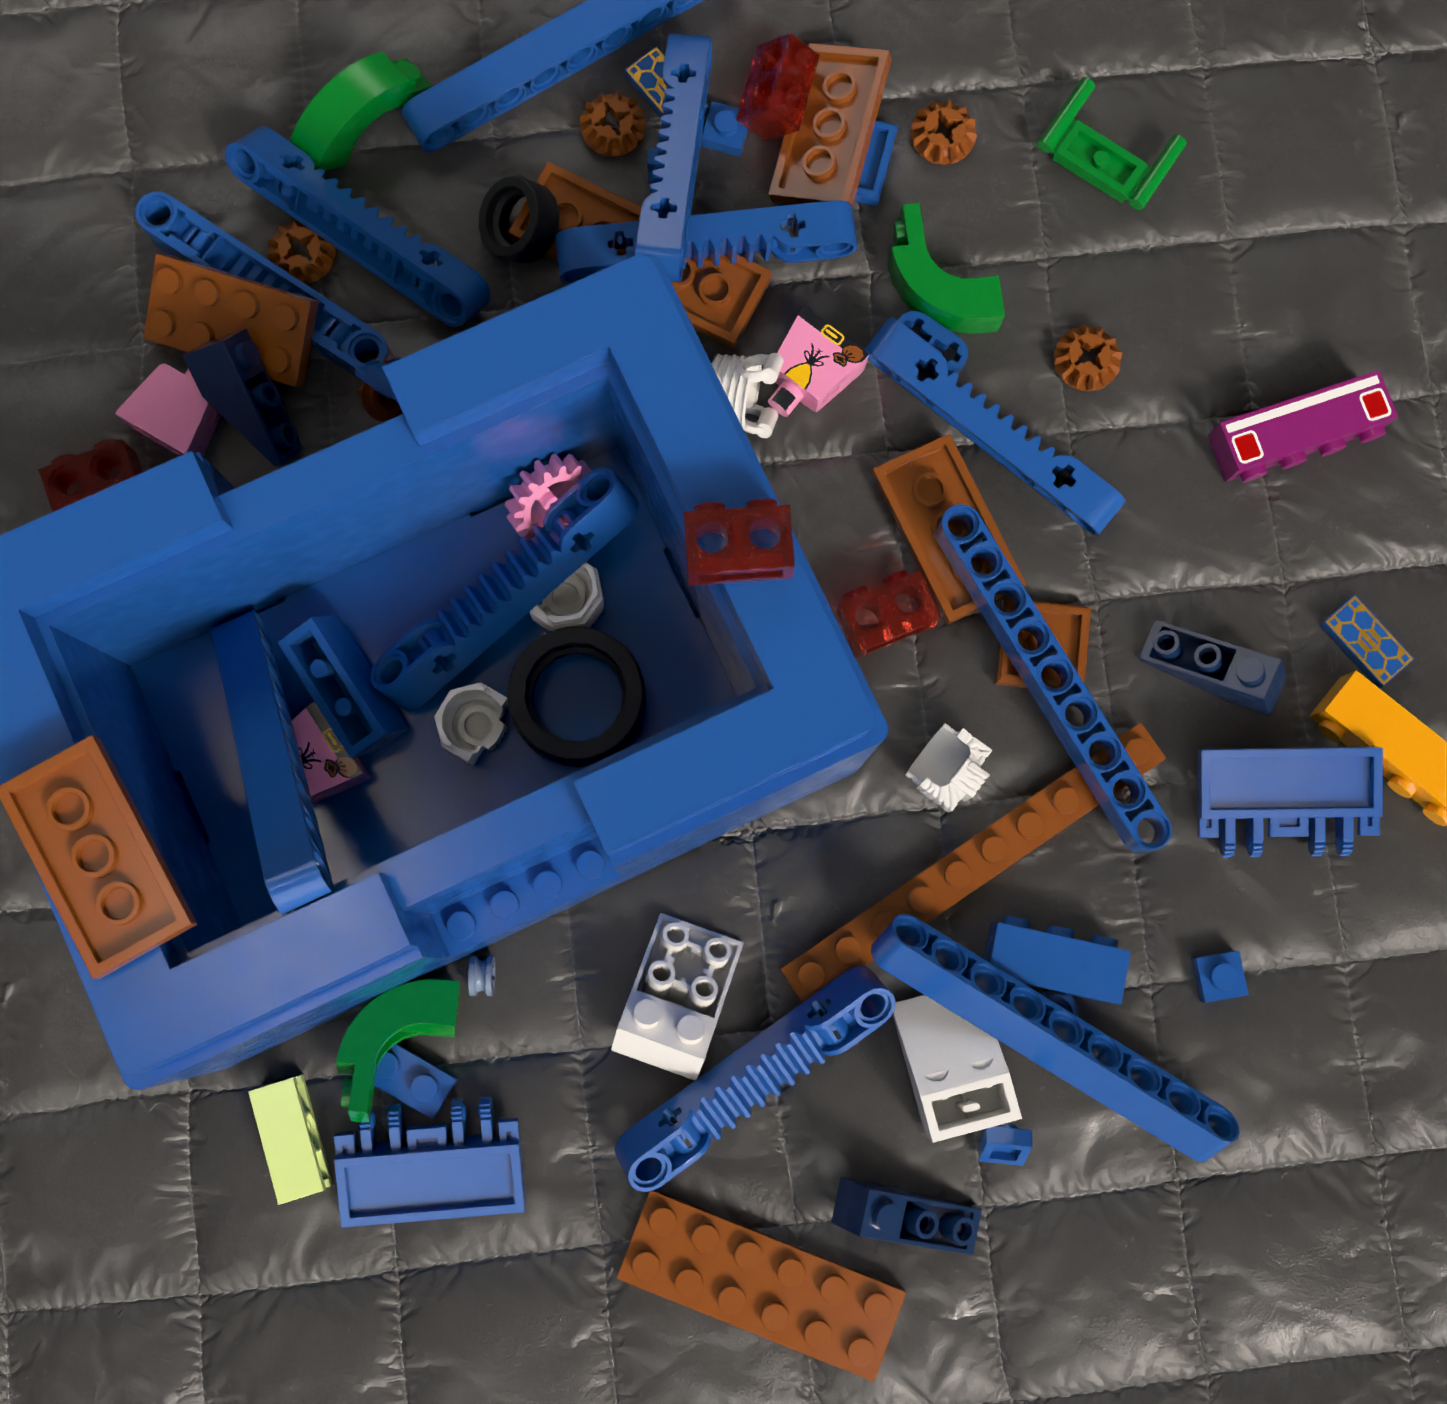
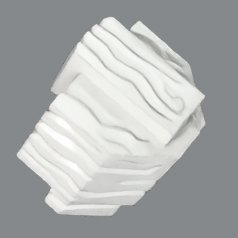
(573, 602)
(471, 721)
(950, 767)

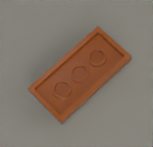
(836, 128)
(203, 303)
(918, 493)
(96, 857)

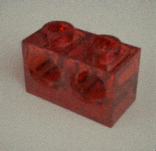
(778, 87)
(89, 468)
(740, 557)
(892, 622)

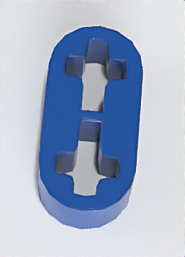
(939, 337)

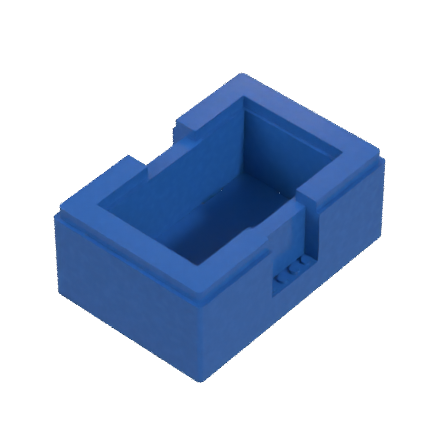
(430, 854)

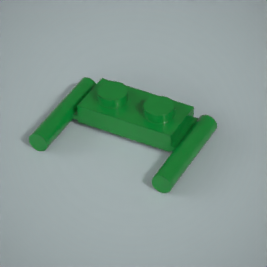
(1100, 159)

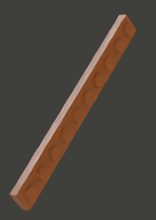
(963, 868)

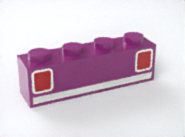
(1303, 426)

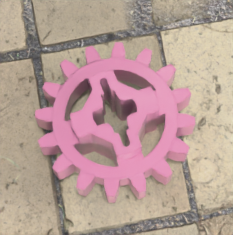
(541, 490)

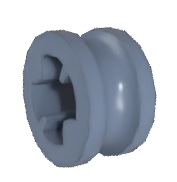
(481, 975)

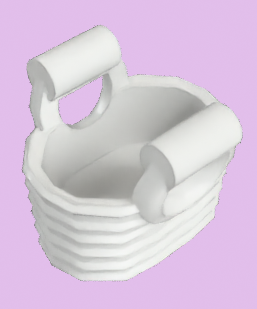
(741, 382)

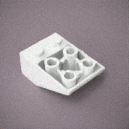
(677, 997)
(953, 1070)

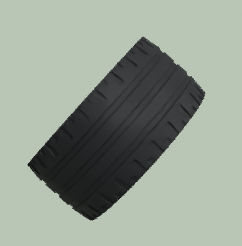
(560, 644)

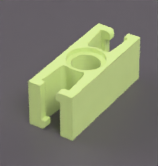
(290, 1139)

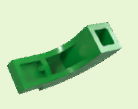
(351, 103)
(952, 301)
(395, 1015)

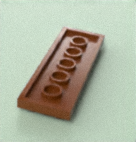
(714, 297)
(762, 1284)

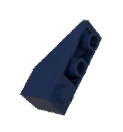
(240, 389)
(1216, 666)
(905, 1217)

